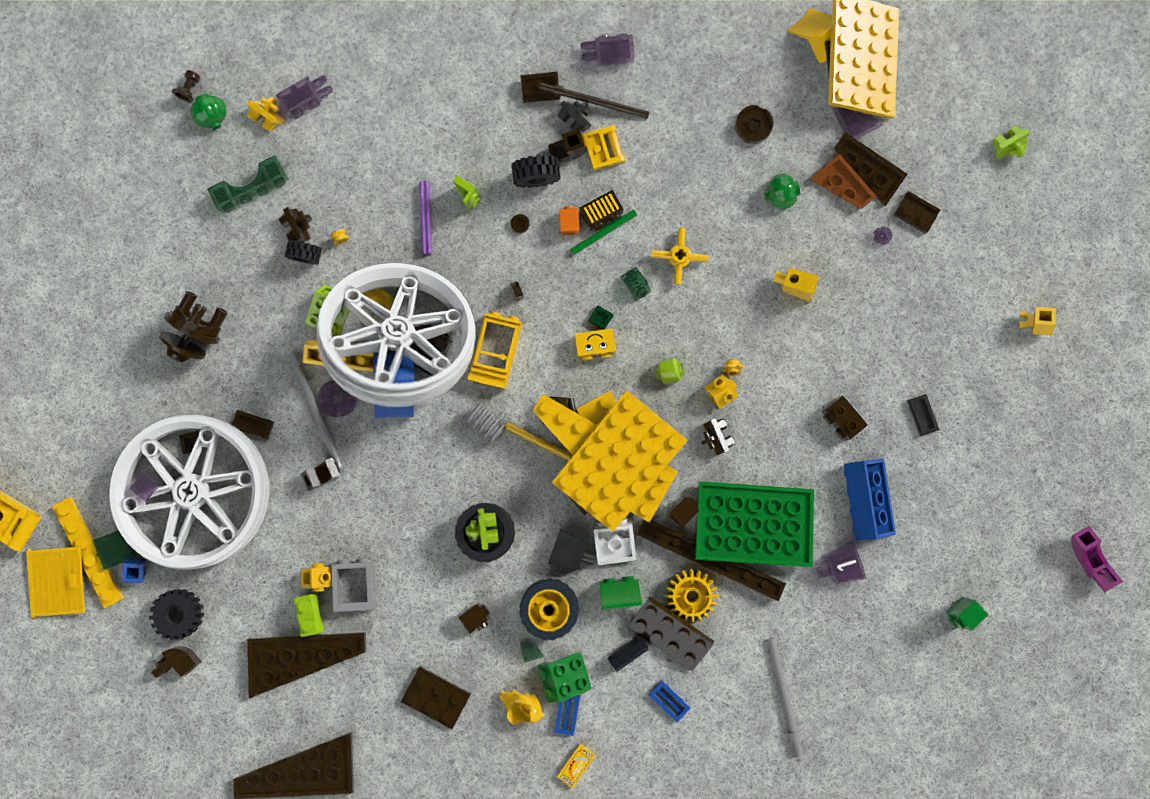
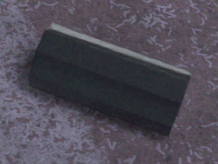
(627, 653)

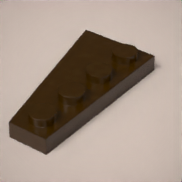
(872, 168)

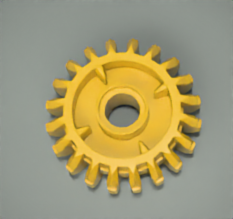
(702, 601)

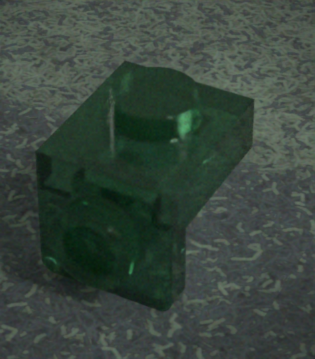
(636, 283)

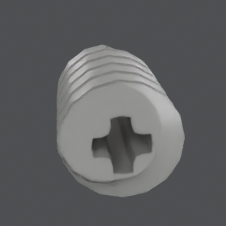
(485, 422)

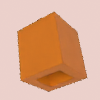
(569, 221)

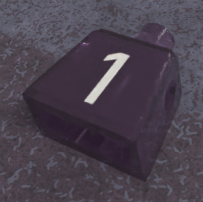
(842, 565)

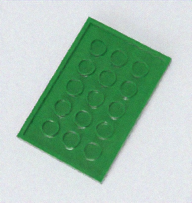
(754, 524)

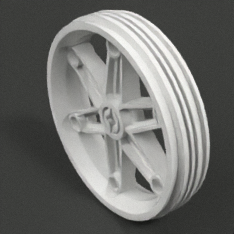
(395, 334)
(121, 501)

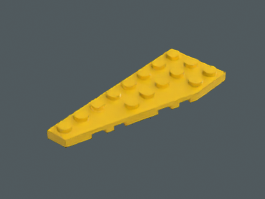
(574, 430)

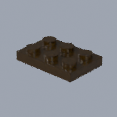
(435, 697)

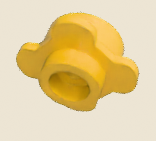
(732, 367)

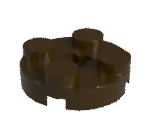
(748, 133)

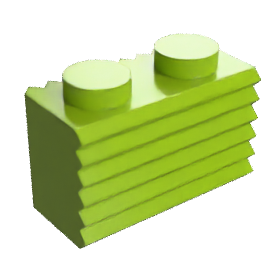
(309, 614)

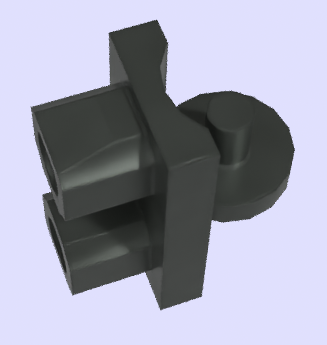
(568, 110)

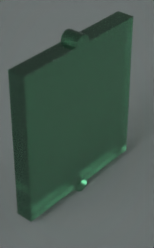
(113, 550)

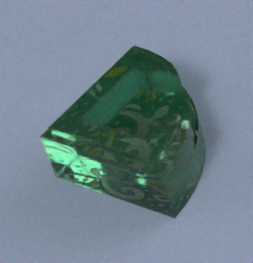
(530, 651)

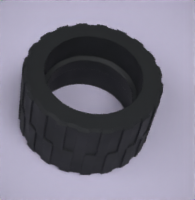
(464, 543)

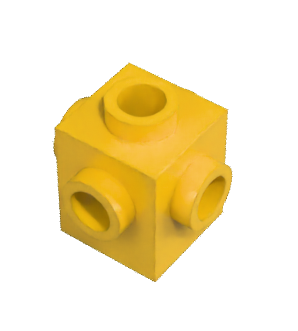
(721, 391)
(316, 577)

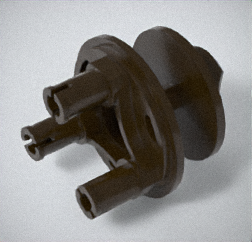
(192, 326)

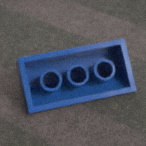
(869, 499)

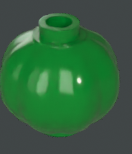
(208, 111)
(782, 191)

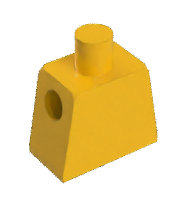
(805, 284)

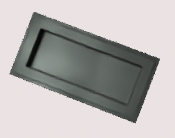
(923, 415)

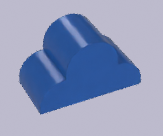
(404, 375)

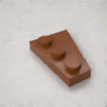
(844, 182)

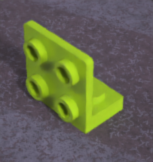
(315, 307)

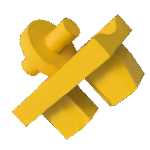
(258, 109)

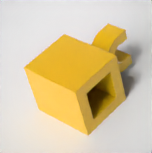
(1042, 321)

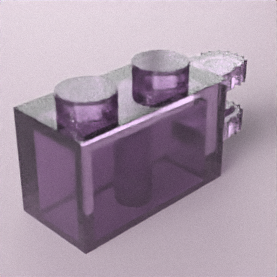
(610, 50)
(303, 96)

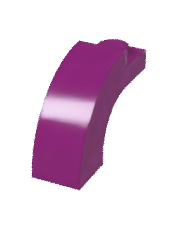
(1089, 554)

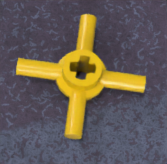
(673, 258)

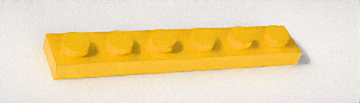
(81, 537)

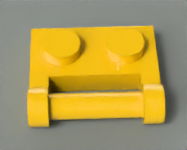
(598, 150)

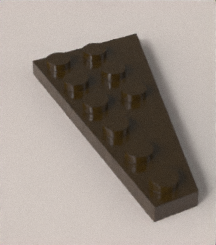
(289, 658)
(315, 771)

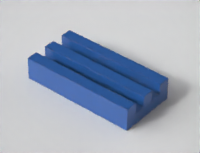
(681, 712)
(564, 730)

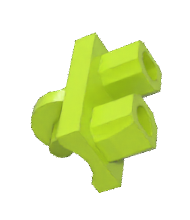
(1014, 145)
(475, 530)

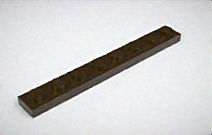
(734, 571)

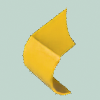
(817, 29)

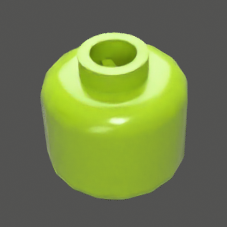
(669, 371)

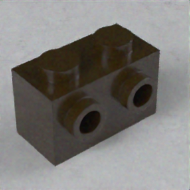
(844, 418)

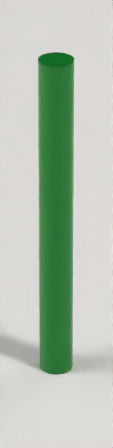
(603, 232)

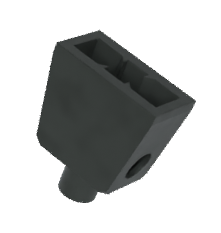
(570, 551)

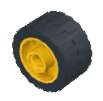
(549, 625)

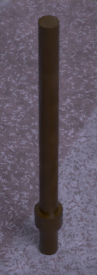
(559, 91)

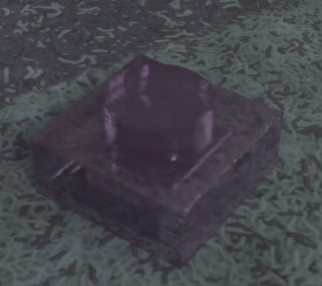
(144, 487)

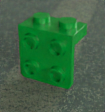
(564, 678)

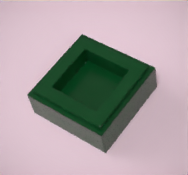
(600, 317)

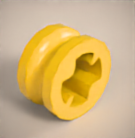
(339, 237)

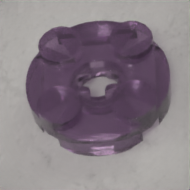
(326, 400)

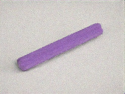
(425, 218)

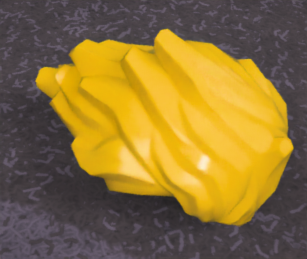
(521, 707)

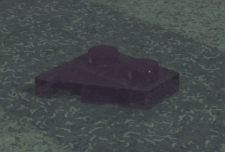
(856, 123)

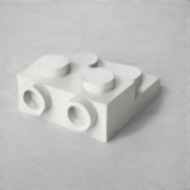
(616, 545)

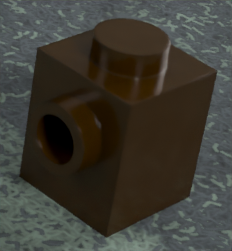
(475, 618)

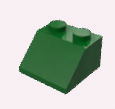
(620, 593)

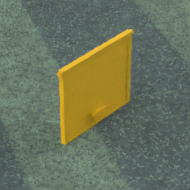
(55, 581)

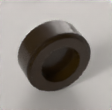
(520, 223)

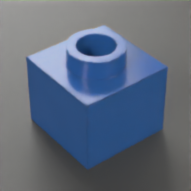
(130, 574)

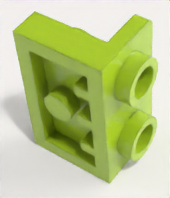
(468, 192)

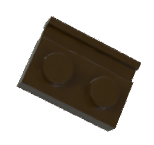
(531, 83)
(917, 212)

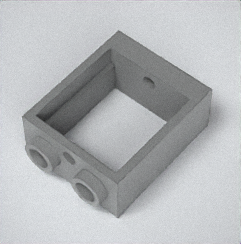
(370, 604)

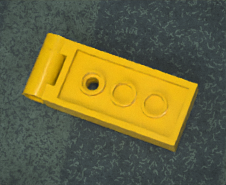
(17, 522)

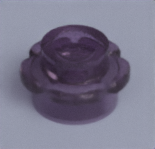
(887, 235)

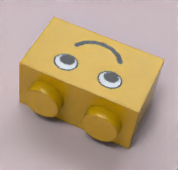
(595, 344)

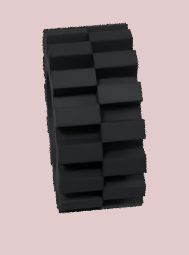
(303, 252)

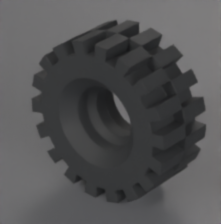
(535, 171)
(191, 614)

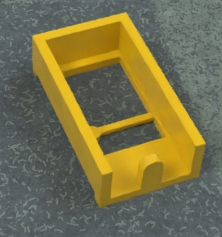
(491, 375)

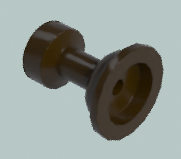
(184, 92)

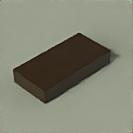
(253, 424)

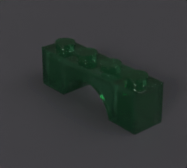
(270, 175)

